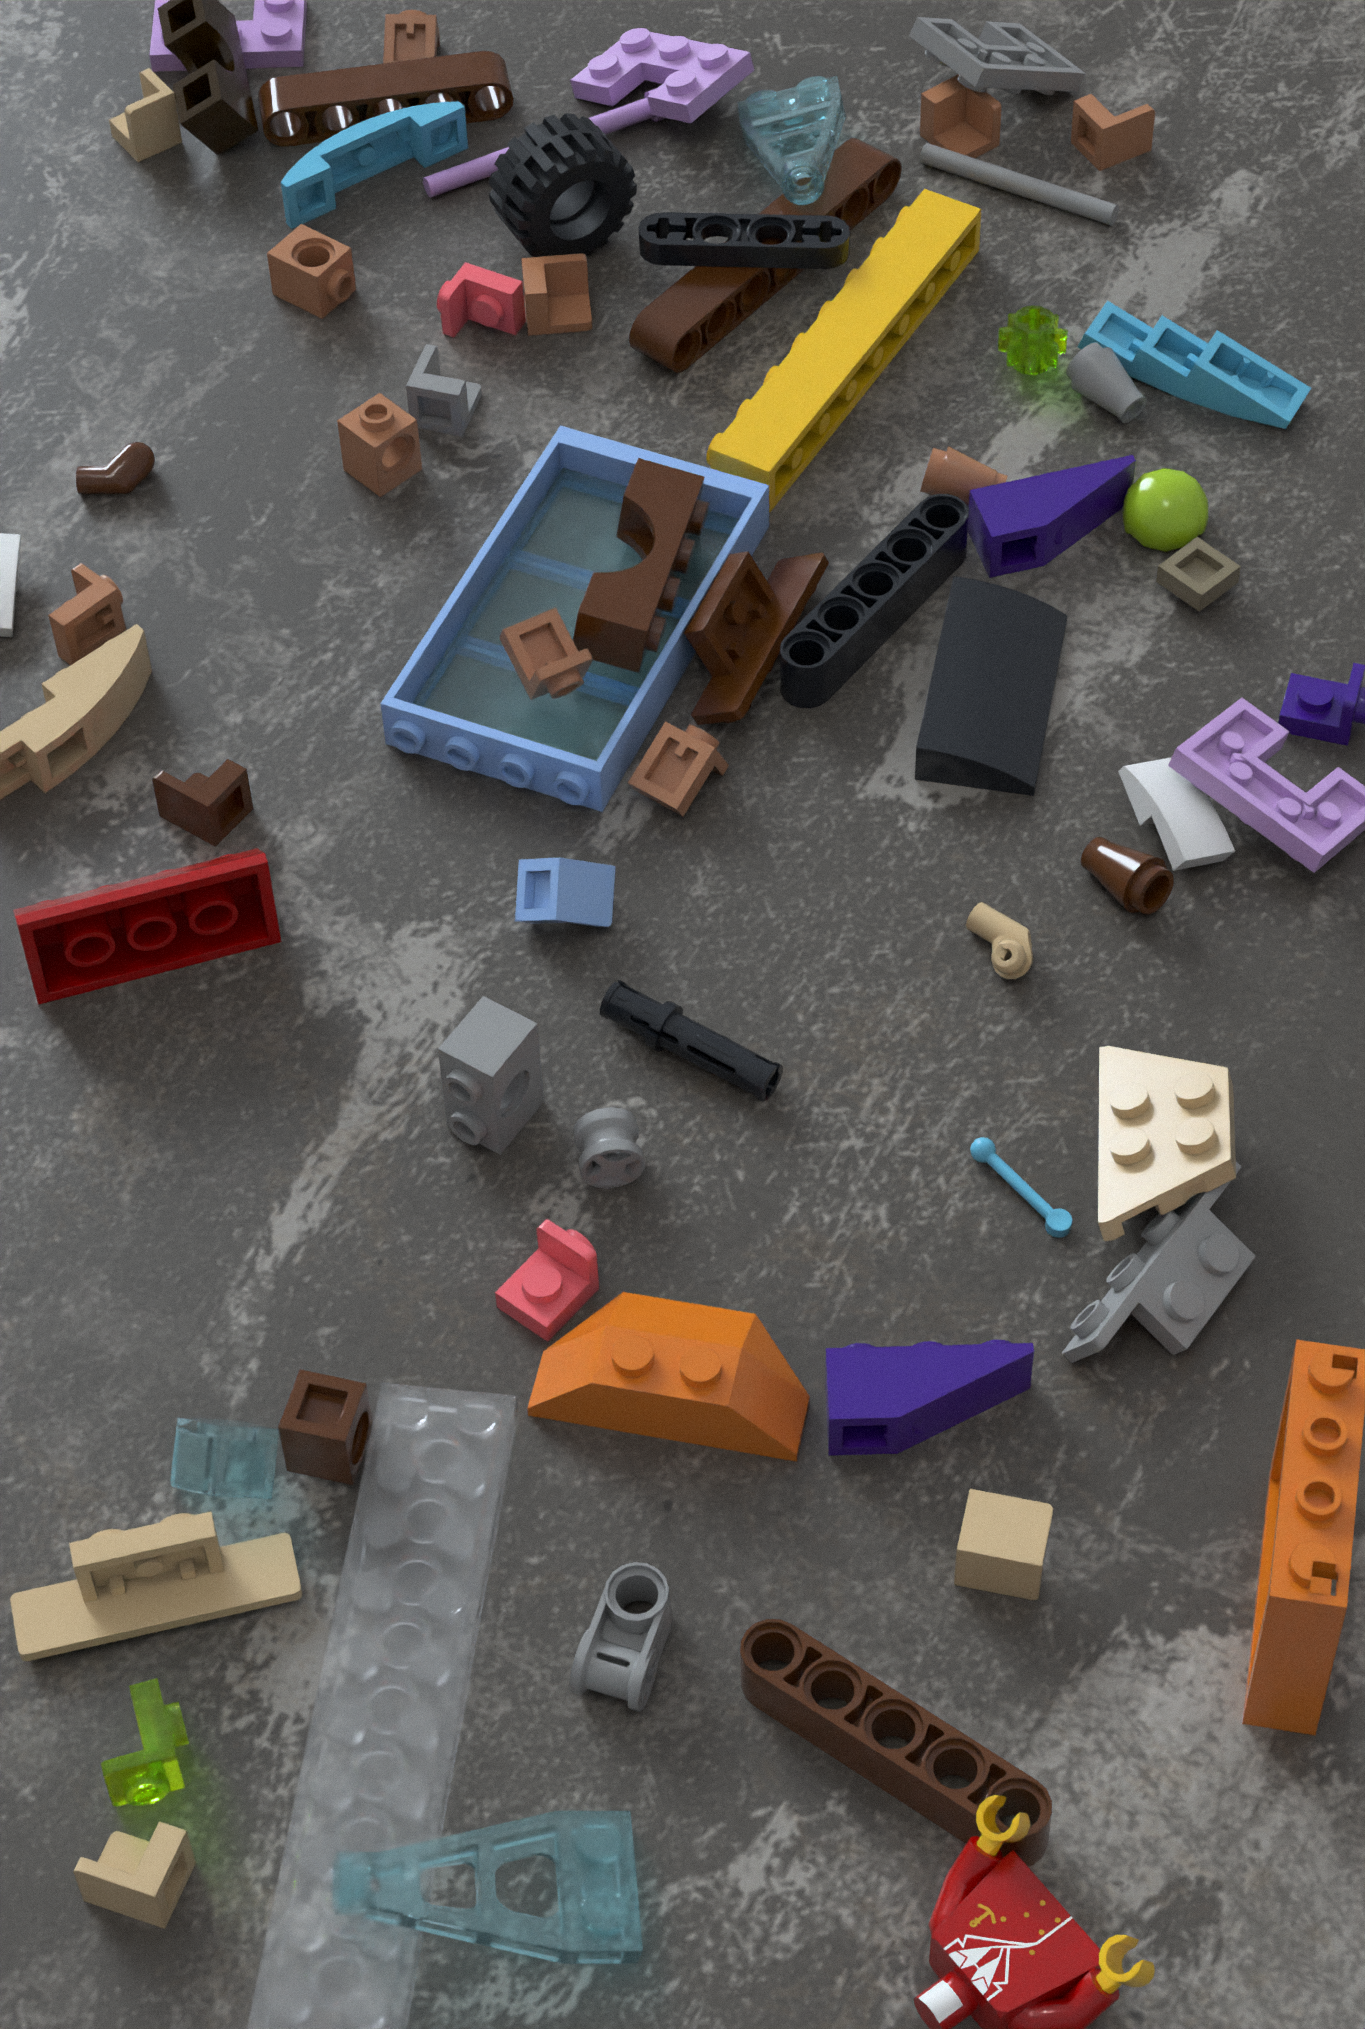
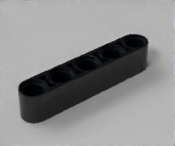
(873, 601)

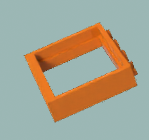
(1306, 1538)

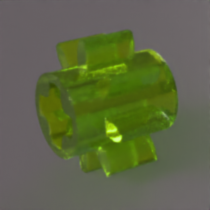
(1032, 340)

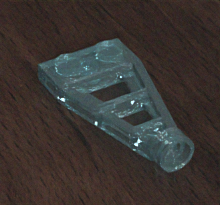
(800, 152)
(594, 1886)

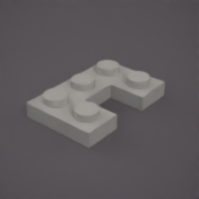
(1001, 58)

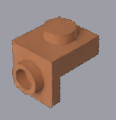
(545, 655)

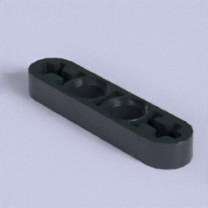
(666, 244)

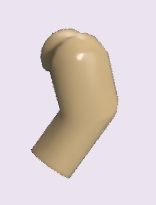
(1009, 939)

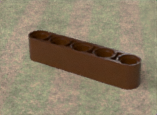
(323, 103)
(879, 1712)

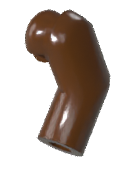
(120, 474)

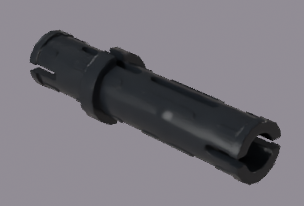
(669, 1029)

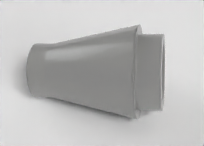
(1103, 379)

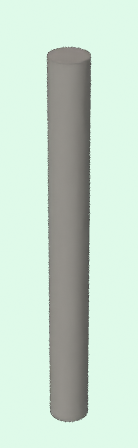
(1019, 184)

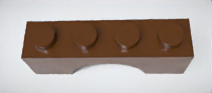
(624, 607)

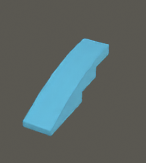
(1210, 374)

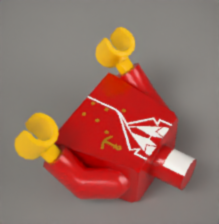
(1012, 1948)

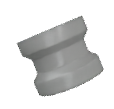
(608, 1147)

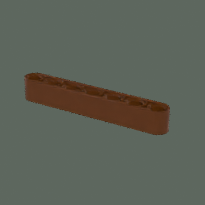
(716, 300)

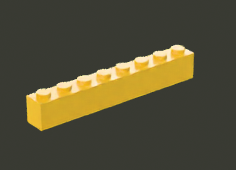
(848, 344)

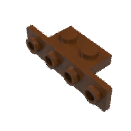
(743, 627)

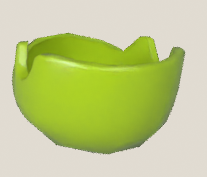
(1165, 509)

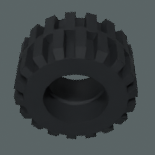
(562, 187)

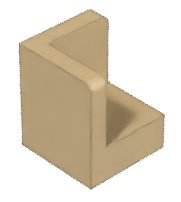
(149, 123)
(1003, 1544)
(138, 1874)

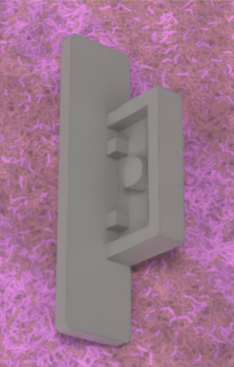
(1170, 1282)

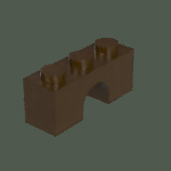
(216, 94)

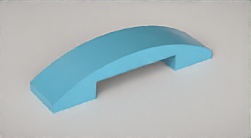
(367, 148)

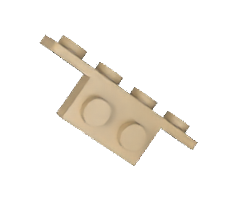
(152, 1583)

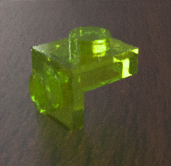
(155, 1770)

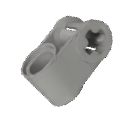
(623, 1648)

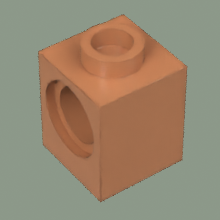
(311, 271)
(380, 444)

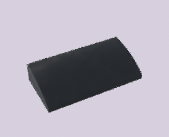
(990, 689)

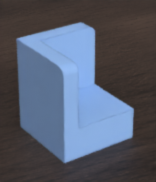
(564, 892)

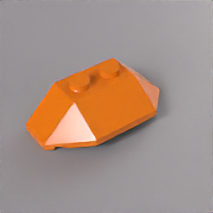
(675, 1377)

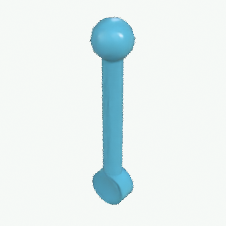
(1057, 1222)

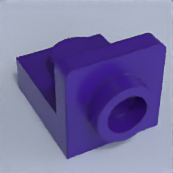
(1324, 707)

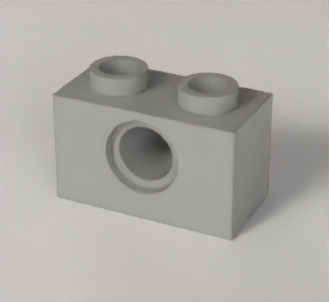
(491, 1075)

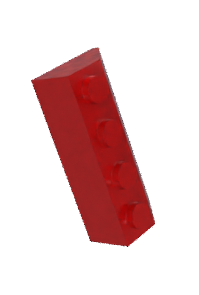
(148, 925)

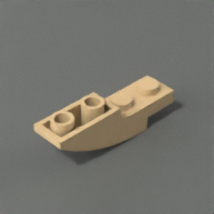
(79, 715)

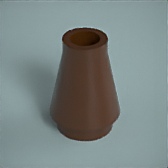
(1132, 877)

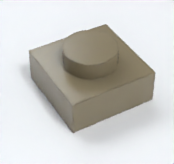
(1198, 574)

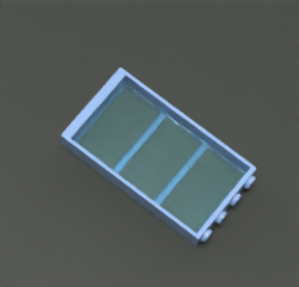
(459, 687)

